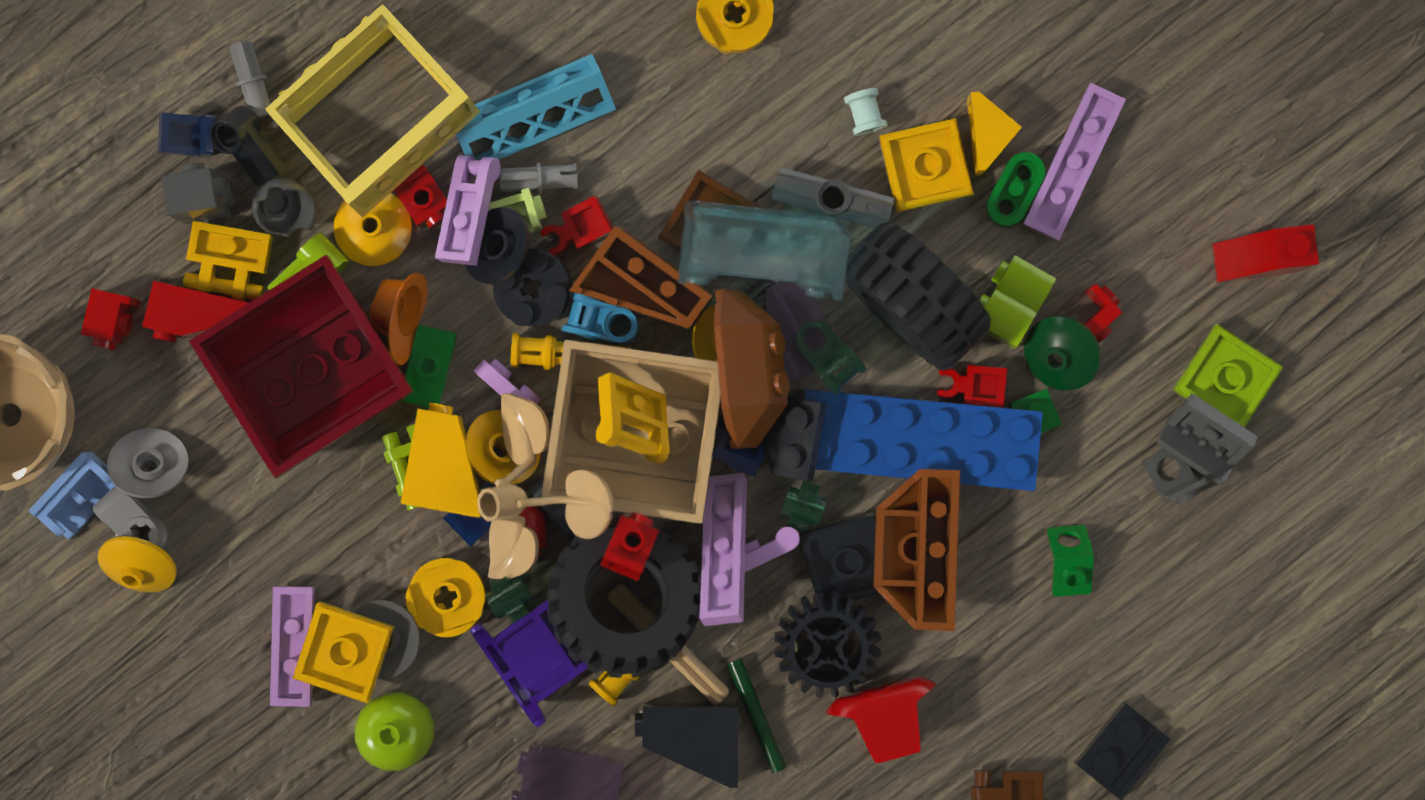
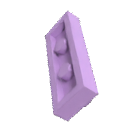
(290, 623)

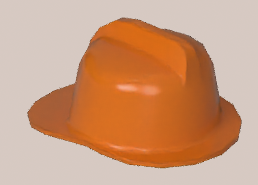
(398, 312)

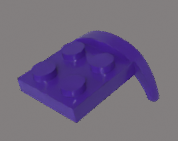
(529, 660)

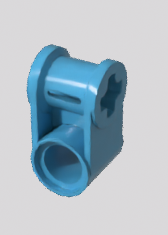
(598, 320)

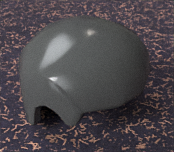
(283, 206)

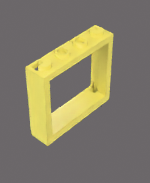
(405, 154)

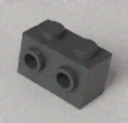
(198, 194)

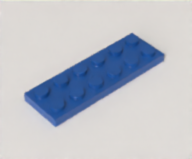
(908, 435)

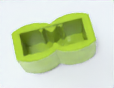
(1015, 299)

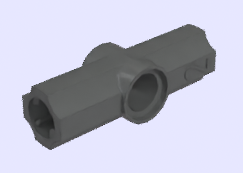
(806, 193)

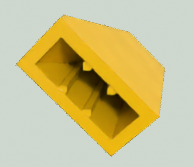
(439, 464)

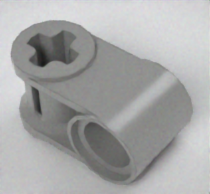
(128, 515)

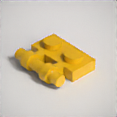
(227, 248)

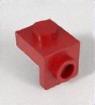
(1107, 312)

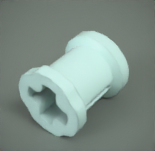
(865, 111)

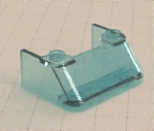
(763, 246)

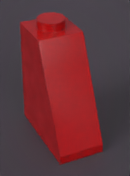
(1266, 253)

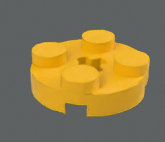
(732, 36)
(457, 577)

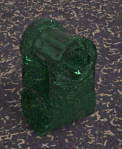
(830, 357)

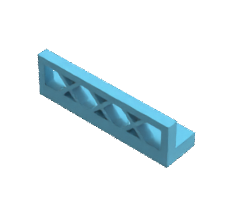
(535, 98)

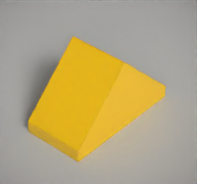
(989, 131)

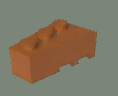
(641, 280)

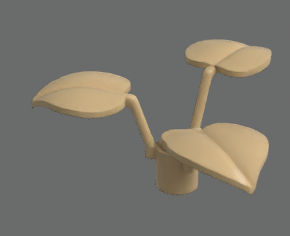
(588, 497)

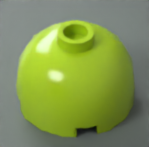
(394, 731)

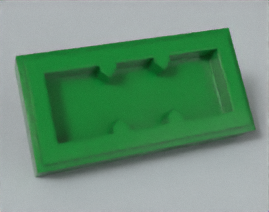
(429, 365)

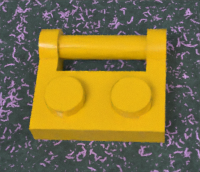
(635, 406)

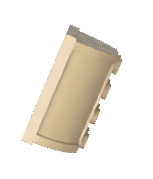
(637, 485)

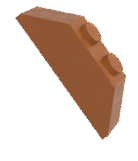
(749, 367)
(919, 549)

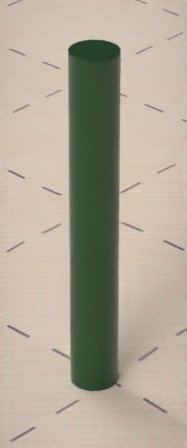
(756, 715)

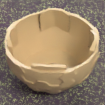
(46, 413)

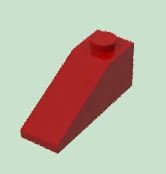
(184, 311)

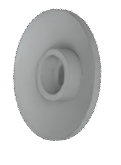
(148, 449)

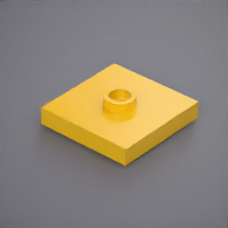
(926, 165)
(343, 652)

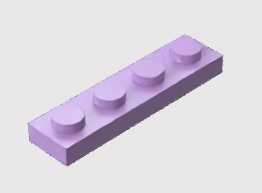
(1073, 162)
(723, 550)

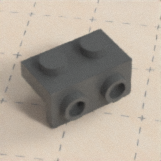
(1205, 439)

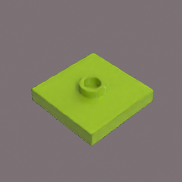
(1228, 375)

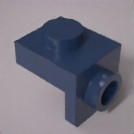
(185, 135)
(741, 460)

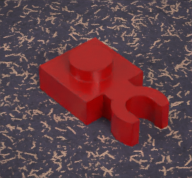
(583, 225)
(981, 386)

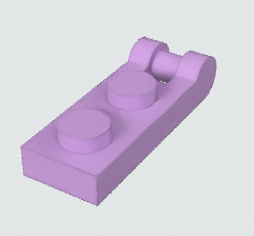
(467, 209)
(785, 540)

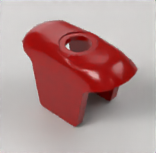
(886, 716)

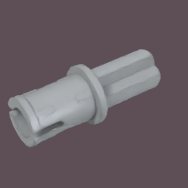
(250, 78)
(538, 178)

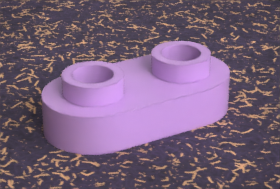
(497, 377)

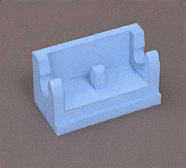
(71, 497)

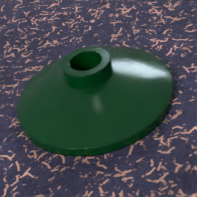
(1072, 342)

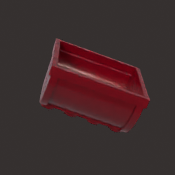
(301, 366)

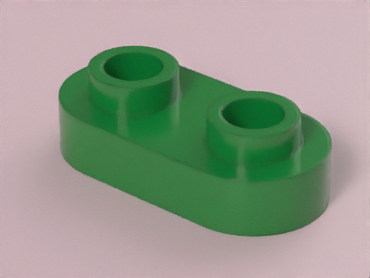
(1014, 190)

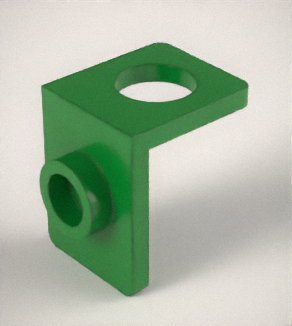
(1071, 565)

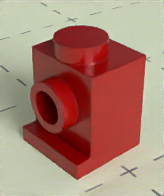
(433, 211)
(108, 318)
(626, 559)

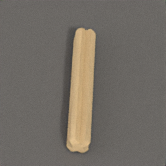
(685, 660)

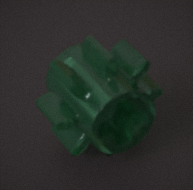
(803, 506)
(509, 597)

